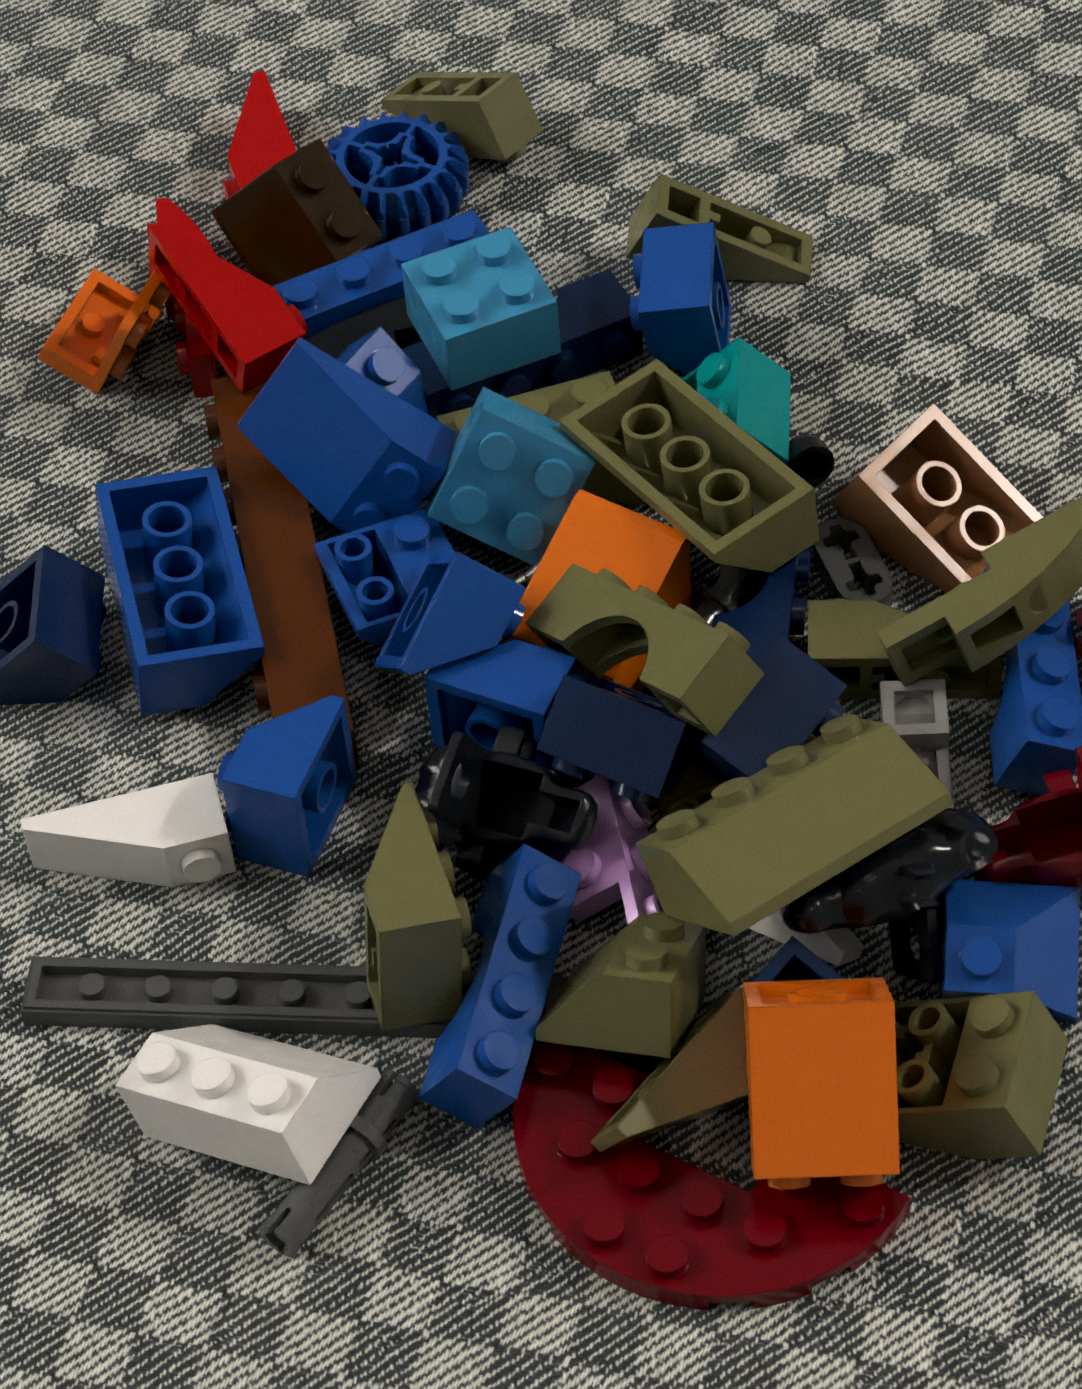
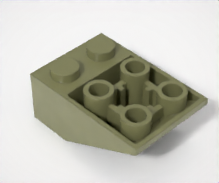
(414, 922)
(977, 1074)

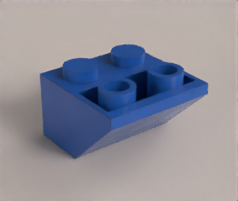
(378, 568)

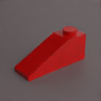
(259, 137)
(230, 308)

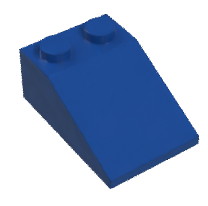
(346, 439)

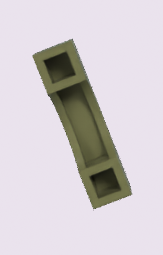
(689, 665)

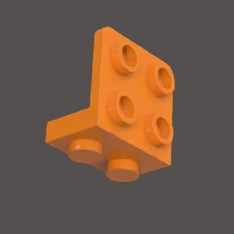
(103, 329)

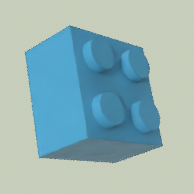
(481, 308)
(509, 477)

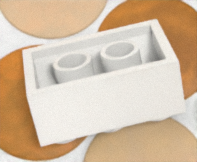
(245, 1098)

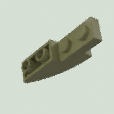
(985, 617)

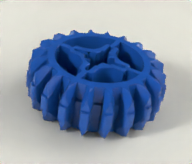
(403, 170)

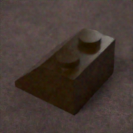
(296, 217)

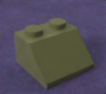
(633, 990)

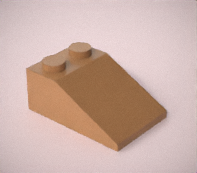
(935, 502)

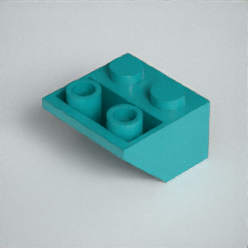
(749, 392)

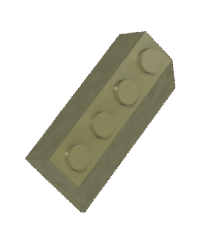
(698, 470)
(790, 825)

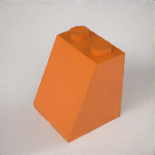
(625, 543)
(822, 1081)

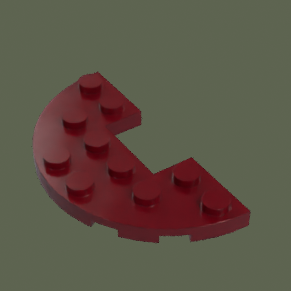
(666, 1223)

